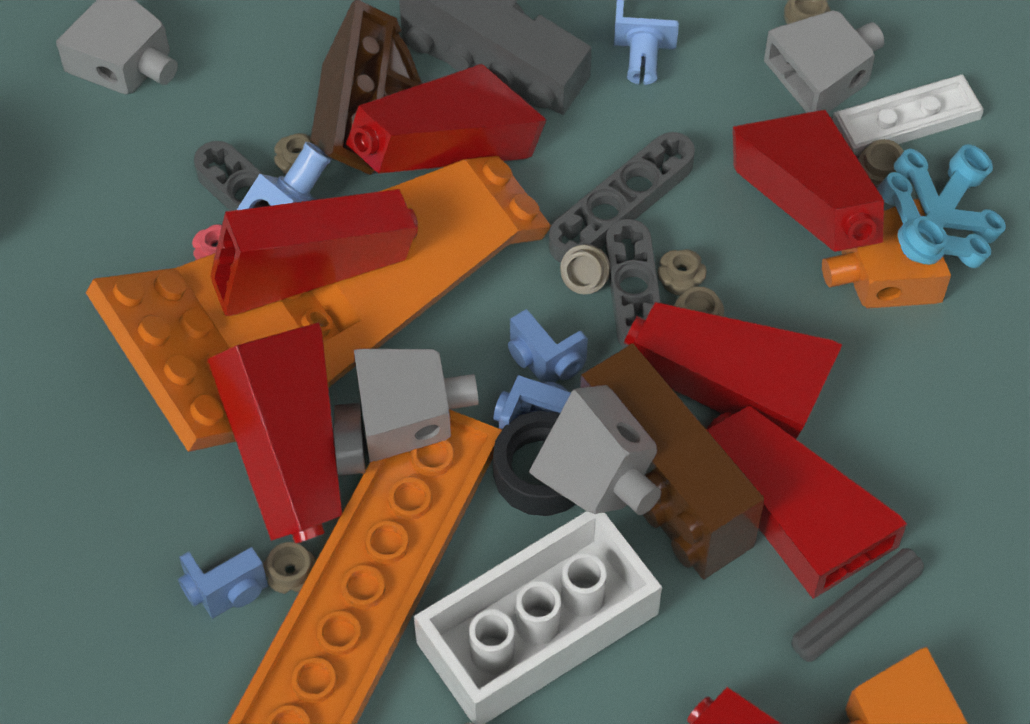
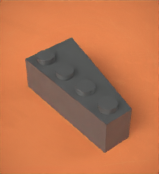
(525, 53)

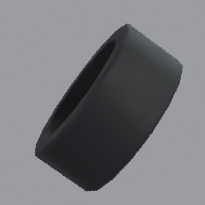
(518, 493)

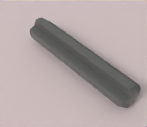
(857, 604)

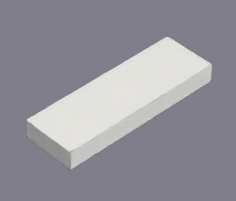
(910, 114)

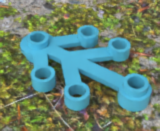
(923, 236)

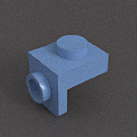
(536, 349)
(528, 397)
(226, 586)

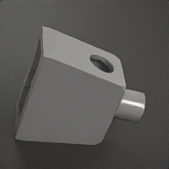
(117, 46)
(823, 58)
(408, 399)
(598, 454)

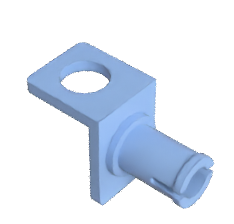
(644, 39)
(296, 183)

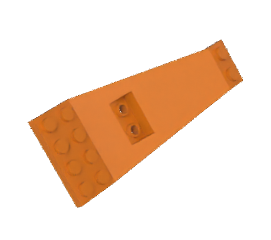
(175, 321)

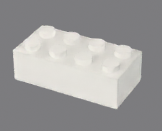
(537, 615)

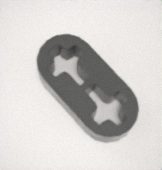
(349, 439)

